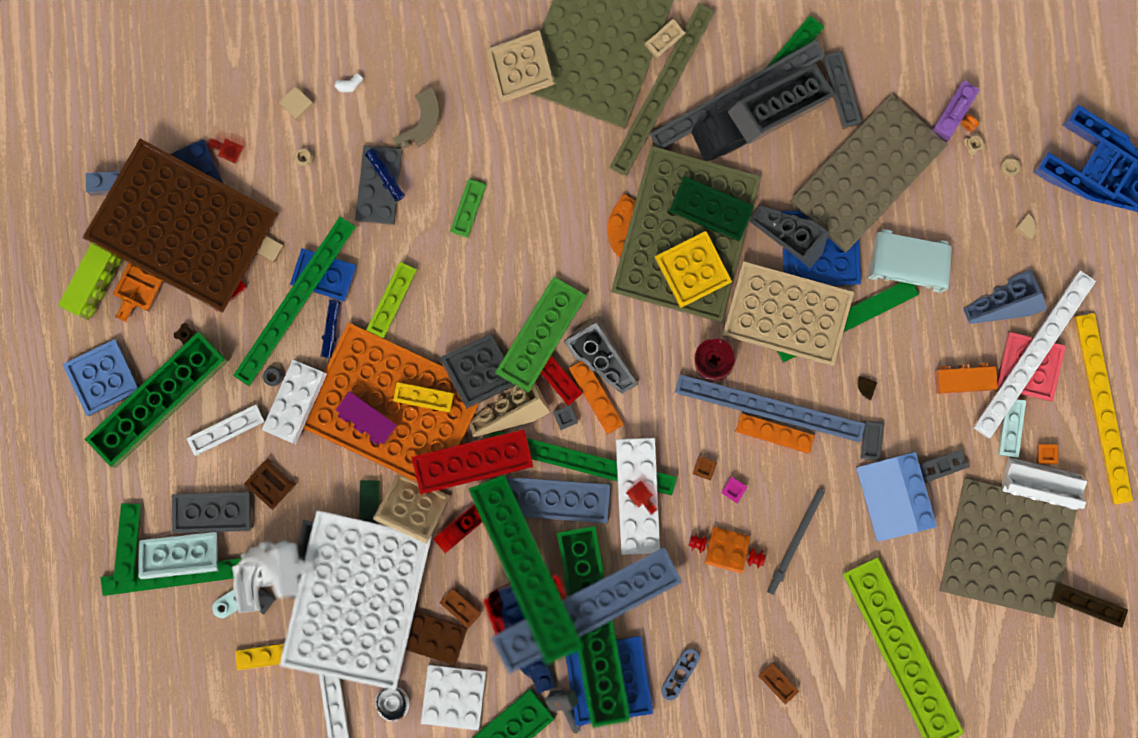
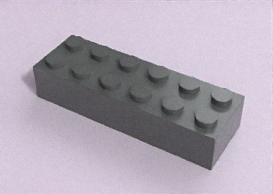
(781, 103)

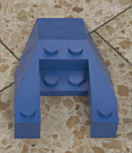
(1110, 171)

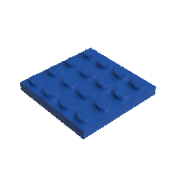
(831, 268)
(634, 679)

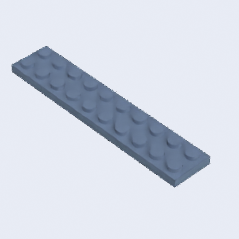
(595, 605)

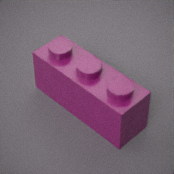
(366, 419)

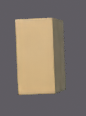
(296, 103)

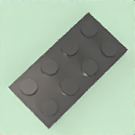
(374, 201)
(211, 512)

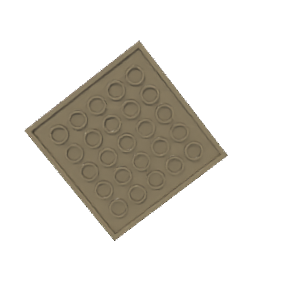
(1007, 549)

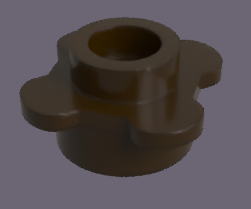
(184, 329)

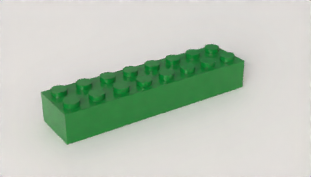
(156, 400)

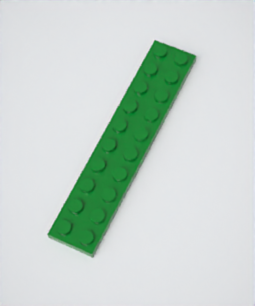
(525, 570)

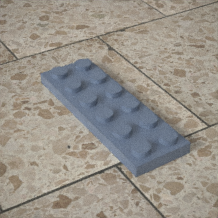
(561, 499)

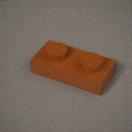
(460, 608)
(778, 683)

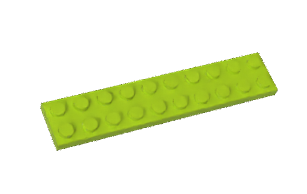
(902, 651)

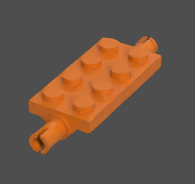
(136, 289)

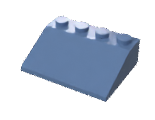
(896, 497)

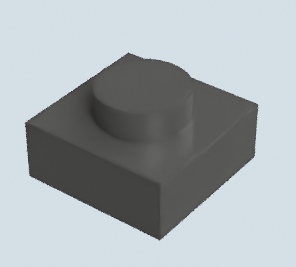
(565, 417)

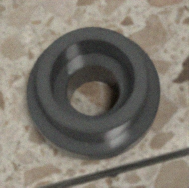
(266, 376)

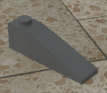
(796, 235)
(598, 350)

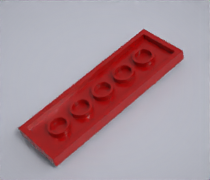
(472, 462)

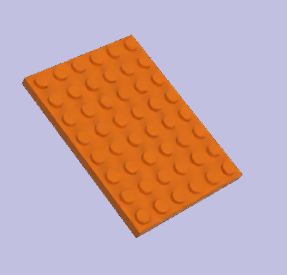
(370, 371)

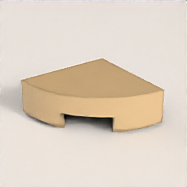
(1027, 227)

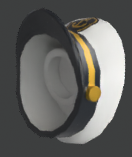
(392, 704)

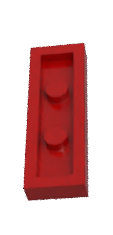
(560, 382)

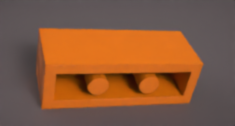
(966, 379)

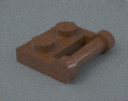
(265, 489)

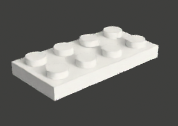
(294, 401)

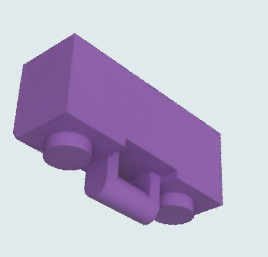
(955, 110)

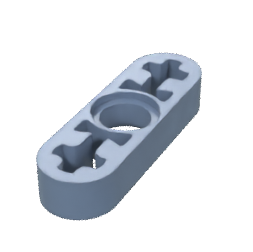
(677, 690)

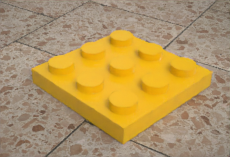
(693, 269)

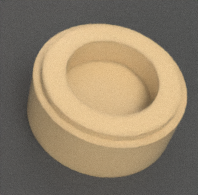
(1010, 167)

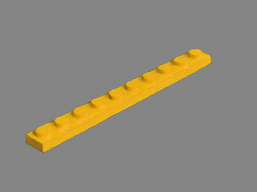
(1103, 409)

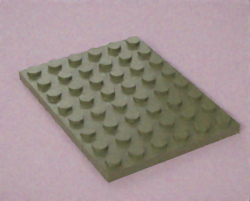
(600, 54)
(657, 230)

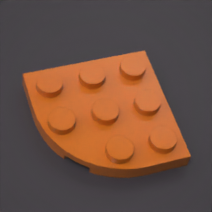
(619, 223)

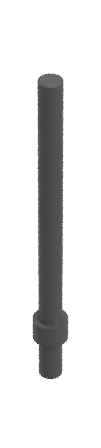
(778, 575)

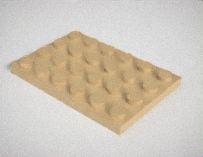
(788, 313)

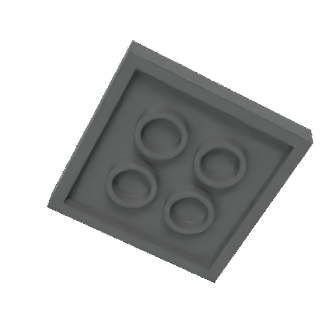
(474, 369)

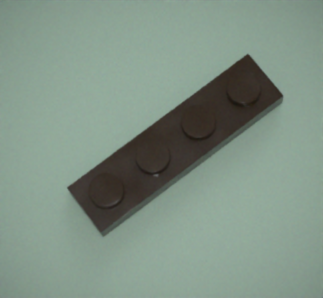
(1089, 605)

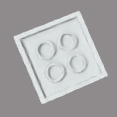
(453, 697)

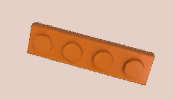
(596, 397)
(775, 433)

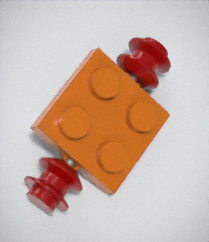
(727, 550)

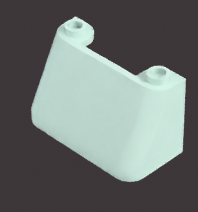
(911, 261)

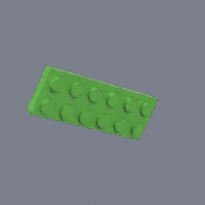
(540, 334)

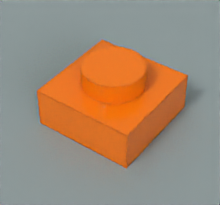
(1047, 454)

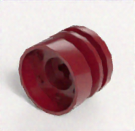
(720, 350)

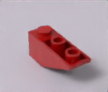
(458, 529)

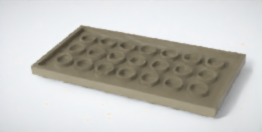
(868, 173)

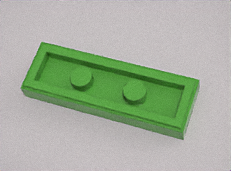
(468, 208)

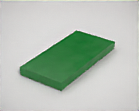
(520, 720)

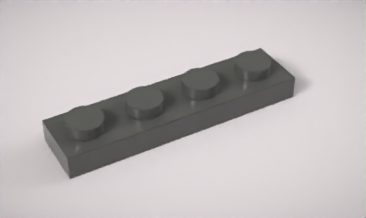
(841, 85)

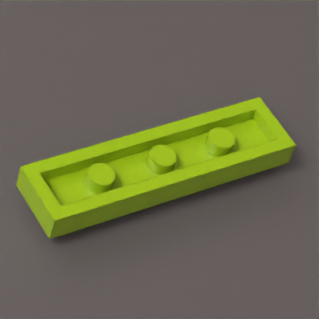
(391, 300)

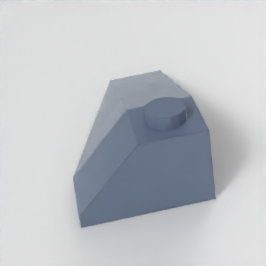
(1015, 299)

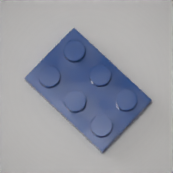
(335, 281)

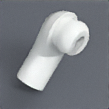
(348, 85)

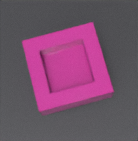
(734, 490)

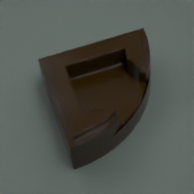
(866, 387)

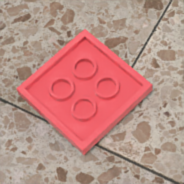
(1045, 379)

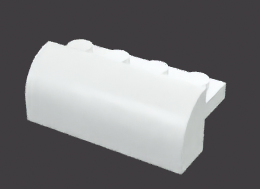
(1044, 483)

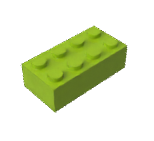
(90, 282)

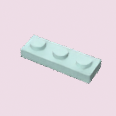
(1012, 430)

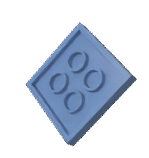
(101, 377)

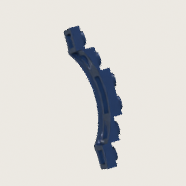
(512, 615)

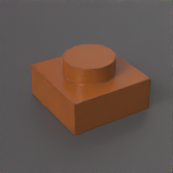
(704, 468)

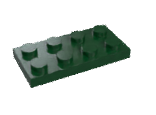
(711, 209)

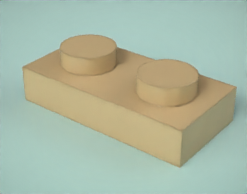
(664, 38)

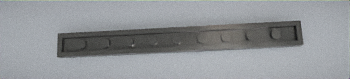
(783, 68)

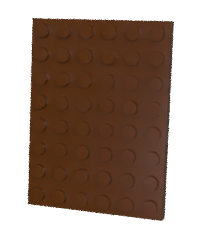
(180, 225)

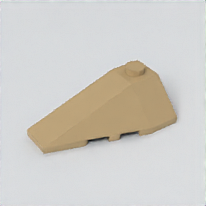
(510, 411)

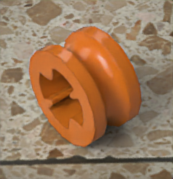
(969, 123)

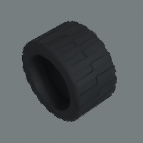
(717, 136)

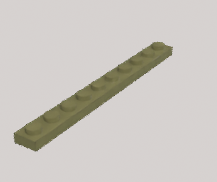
(662, 90)

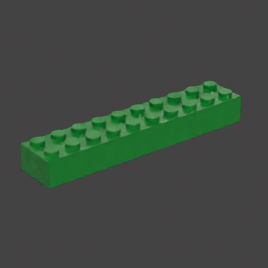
(600, 654)

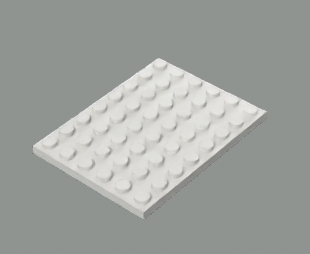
(355, 601)

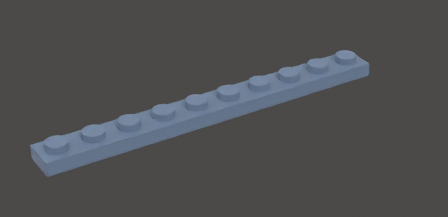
(769, 408)

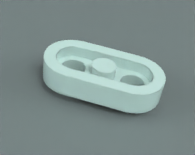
(230, 605)

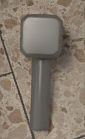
(564, 701)

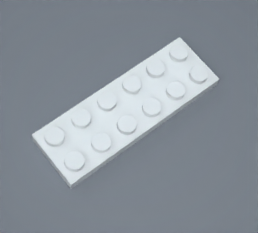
(637, 526)

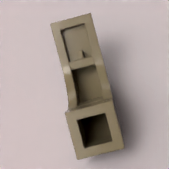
(428, 122)

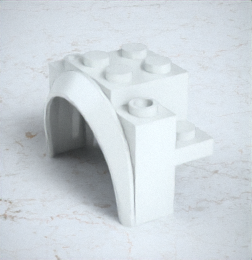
(278, 568)

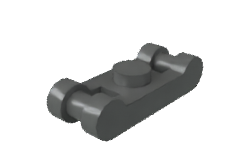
(943, 465)

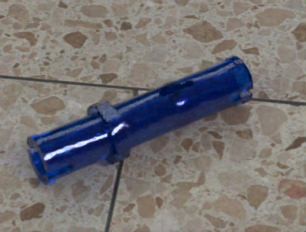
(389, 181)
(330, 329)

